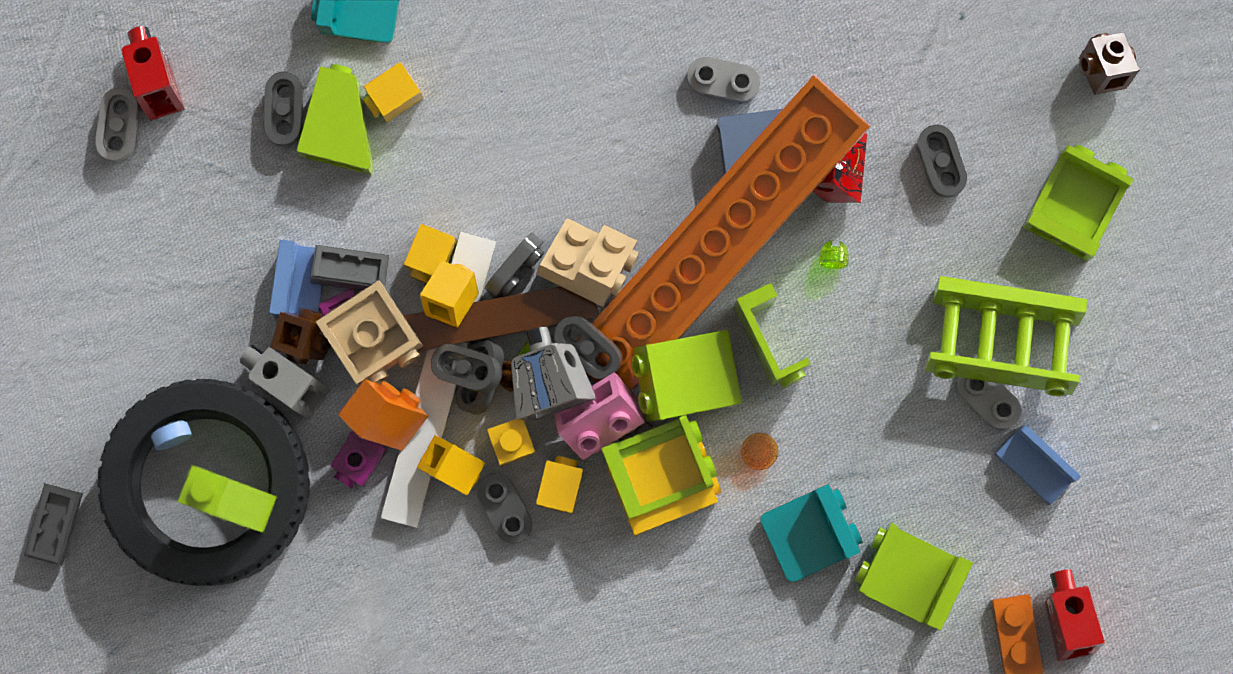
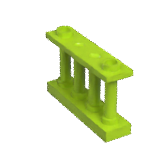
(1026, 307)

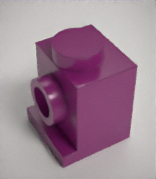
(371, 454)

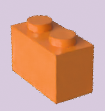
(384, 414)

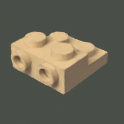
(589, 261)
(370, 335)

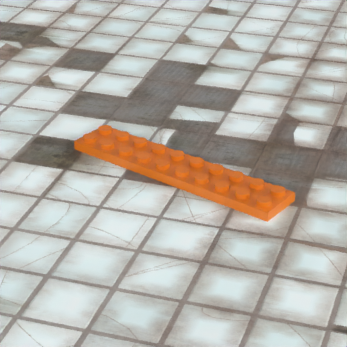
(731, 223)

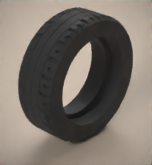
(123, 467)

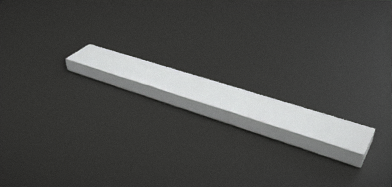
(408, 483)

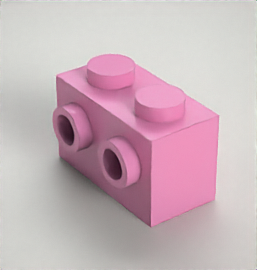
(601, 420)

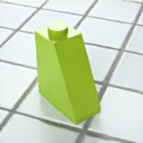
(336, 122)
(227, 499)

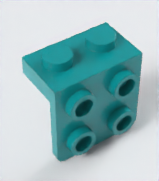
(357, 19)
(811, 533)

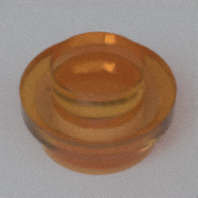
(759, 451)

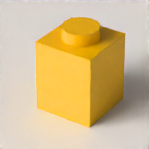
(391, 93)
(427, 251)
(449, 293)
(511, 442)
(451, 465)
(560, 485)

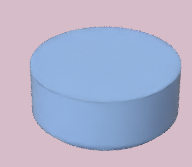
(171, 435)

